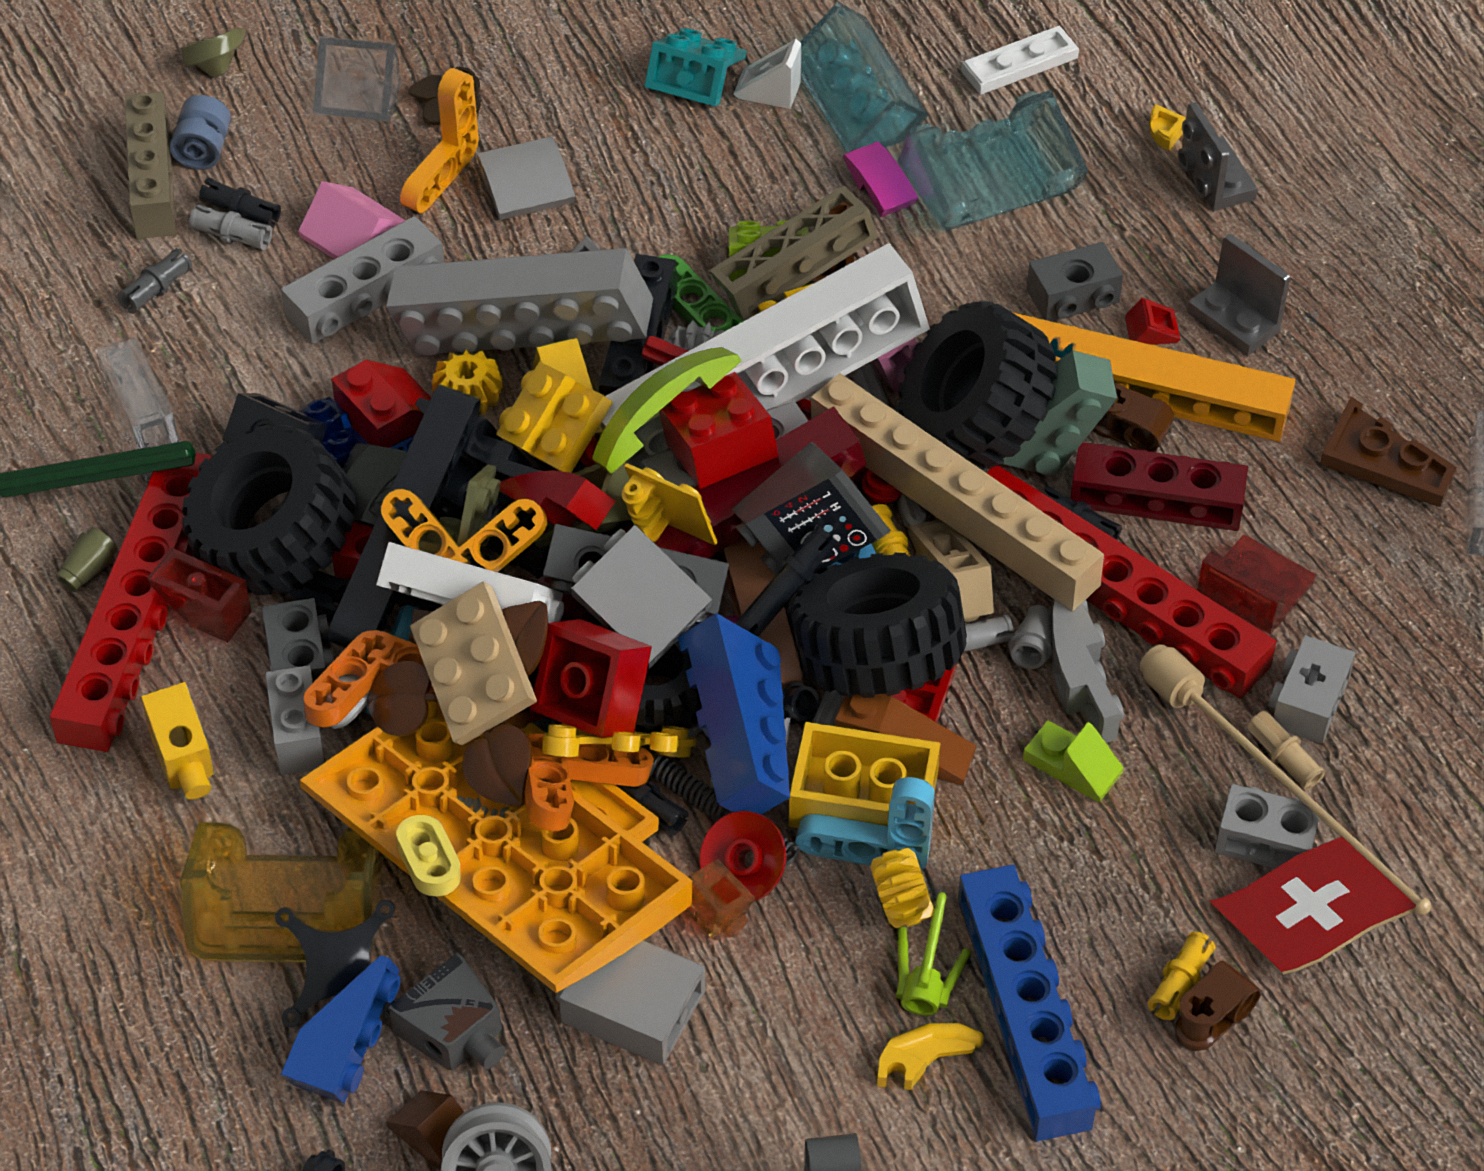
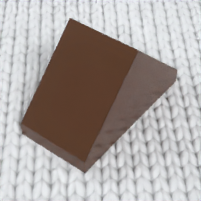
(425, 1123)

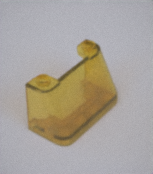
(235, 895)

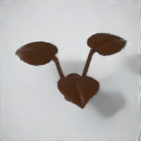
(491, 765)

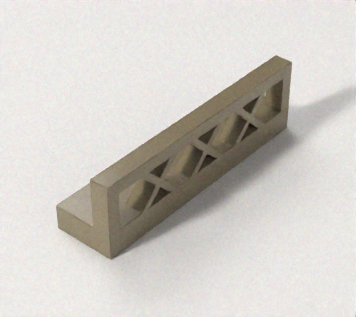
(800, 256)

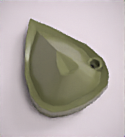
(214, 53)

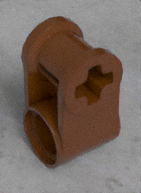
(1136, 420)
(1214, 1006)

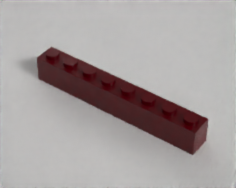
(826, 431)

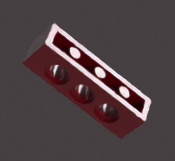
(1160, 486)

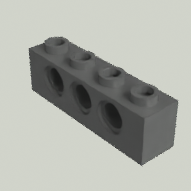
(572, 546)

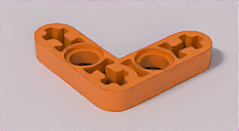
(382, 652)
(604, 767)

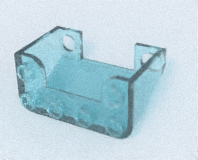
(994, 164)

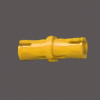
(1181, 975)

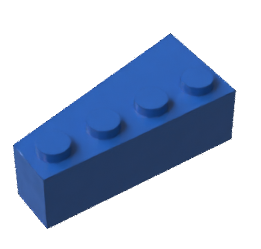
(739, 713)

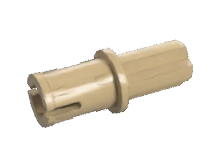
(1285, 750)

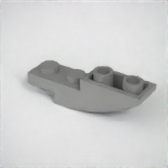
(1079, 673)

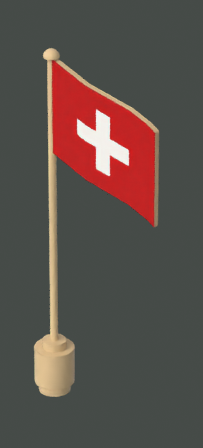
(1316, 897)

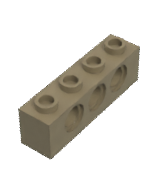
(150, 165)

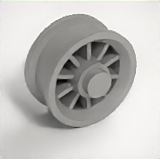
(496, 1140)

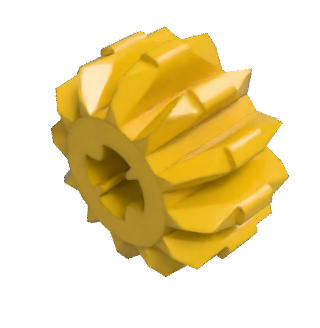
(472, 376)
(901, 887)

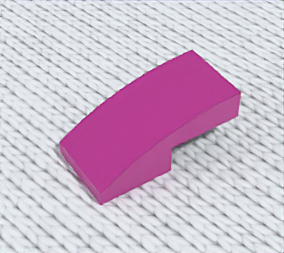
(882, 177)

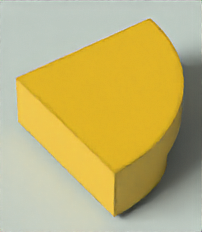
(1165, 126)

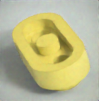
(434, 863)

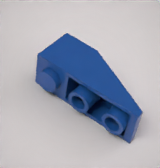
(334, 1041)

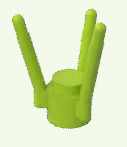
(922, 989)

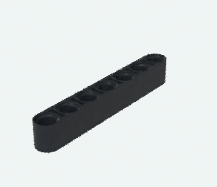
(424, 473)

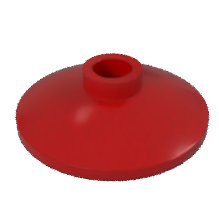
(736, 836)

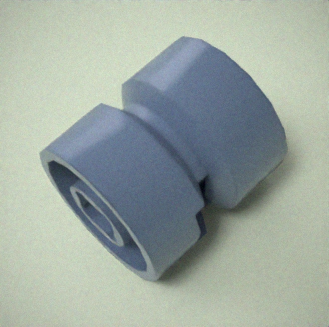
(200, 132)

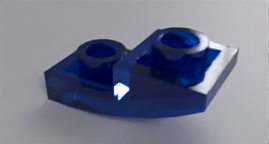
(339, 435)

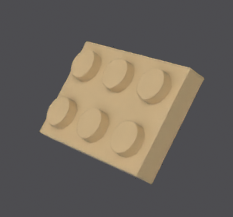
(473, 663)

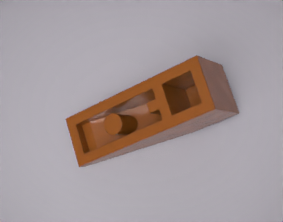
(892, 717)

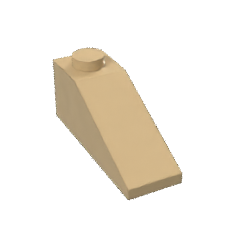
(962, 559)

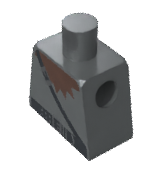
(450, 1017)

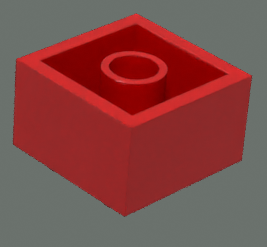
(718, 430)
(591, 678)

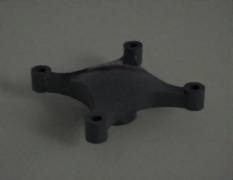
(332, 957)

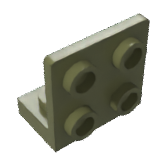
(481, 492)

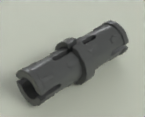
(154, 280)

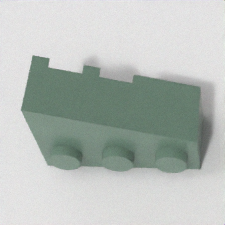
(1080, 400)

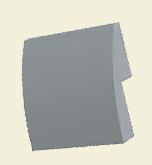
(526, 178)

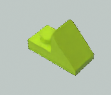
(1077, 761)

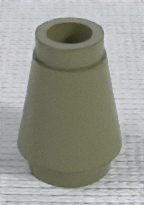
(86, 559)

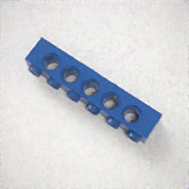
(1050, 1107)

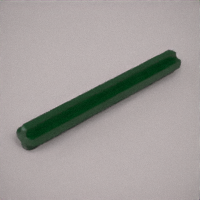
(97, 469)

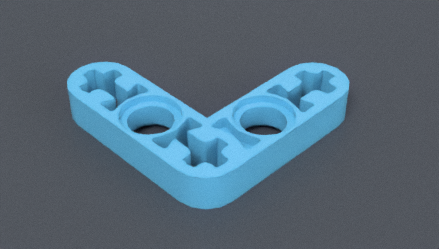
(841, 837)

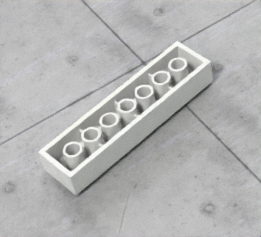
(809, 337)

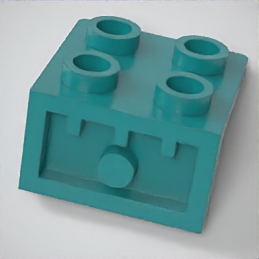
(691, 65)

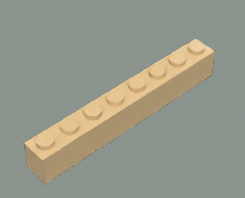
(966, 496)

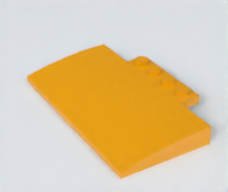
(540, 895)

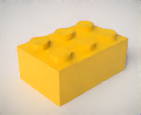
(854, 772)

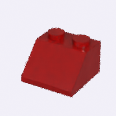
(380, 401)

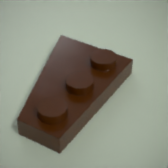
(1381, 456)

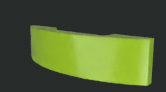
(618, 438)

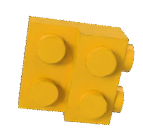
(553, 417)

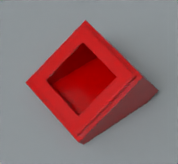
(1152, 323)

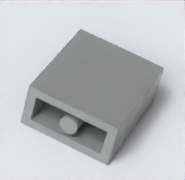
(640, 592)
(636, 1000)

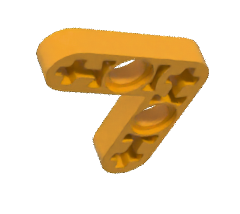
(455, 149)
(449, 548)

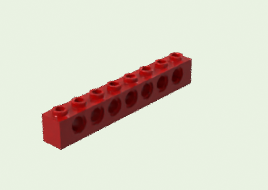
(1162, 605)
(124, 619)

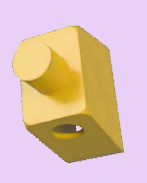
(179, 740)

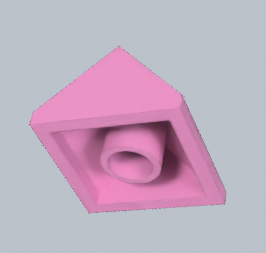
(344, 219)

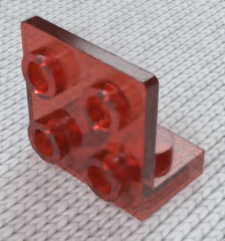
(1254, 583)

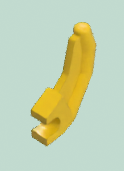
(919, 1047)

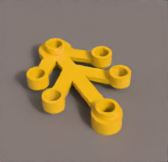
(671, 741)

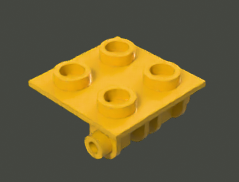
(659, 503)

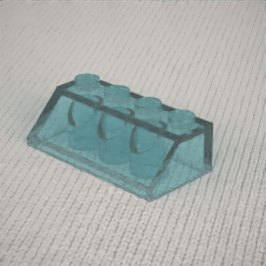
(857, 81)

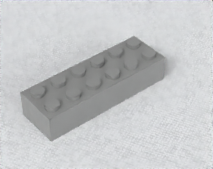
(520, 301)

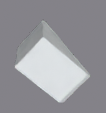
(772, 78)

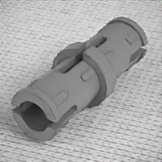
(231, 227)

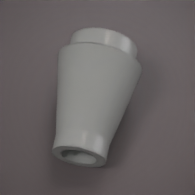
(1032, 640)

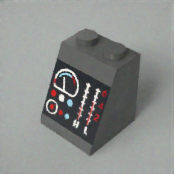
(796, 499)

